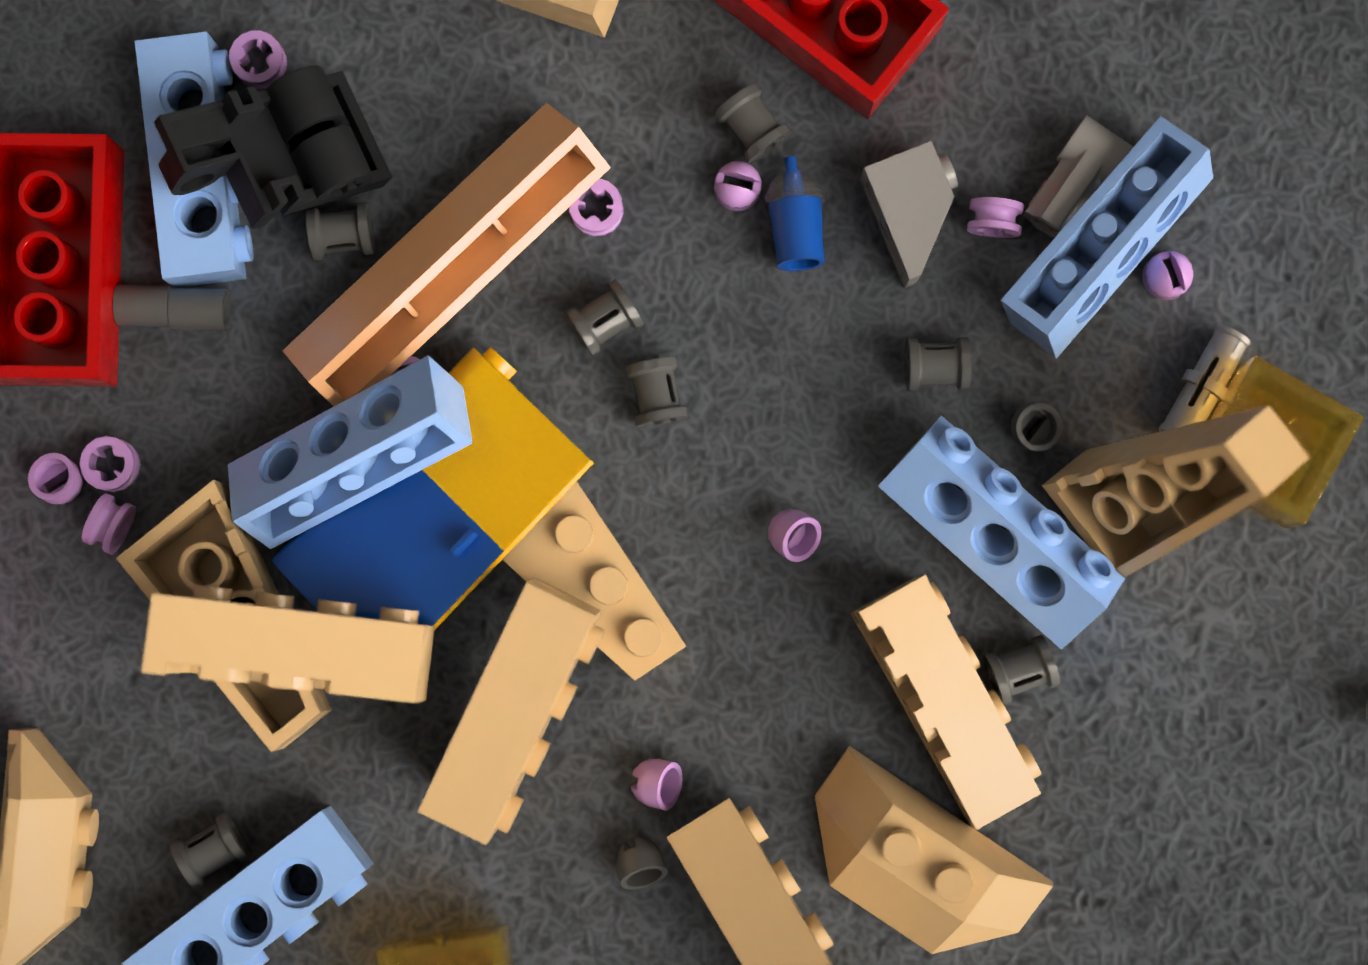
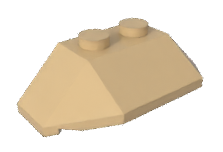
(42, 846)
(918, 861)

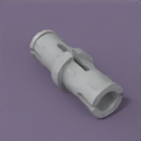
(1208, 379)

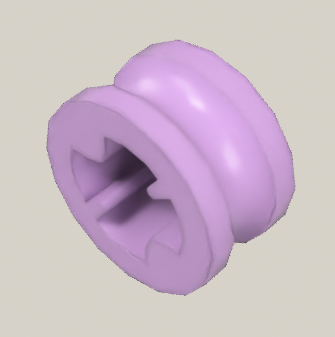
(239, 59)
(995, 217)
(593, 225)
(100, 479)
(108, 523)

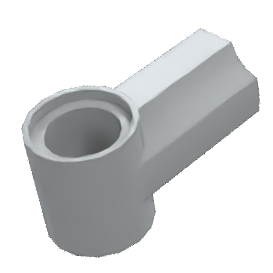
(1081, 169)

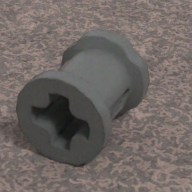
(752, 123)
(340, 231)
(625, 317)
(937, 364)
(656, 392)
(1022, 669)
(210, 850)

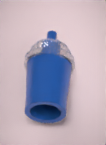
(796, 218)

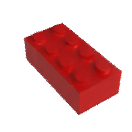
(846, 44)
(59, 258)

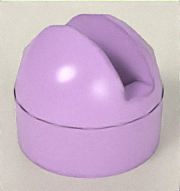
(735, 195)
(1159, 278)
(53, 470)
(794, 534)
(657, 783)

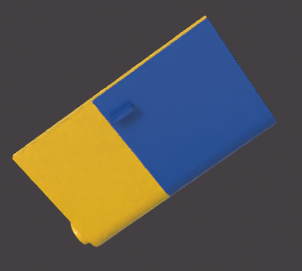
(450, 523)

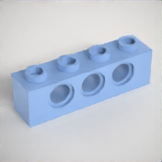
(166, 72)
(1108, 236)
(349, 453)
(1007, 561)
(320, 844)

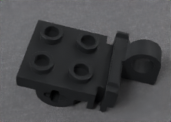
(277, 145)

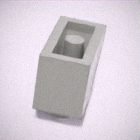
(910, 203)

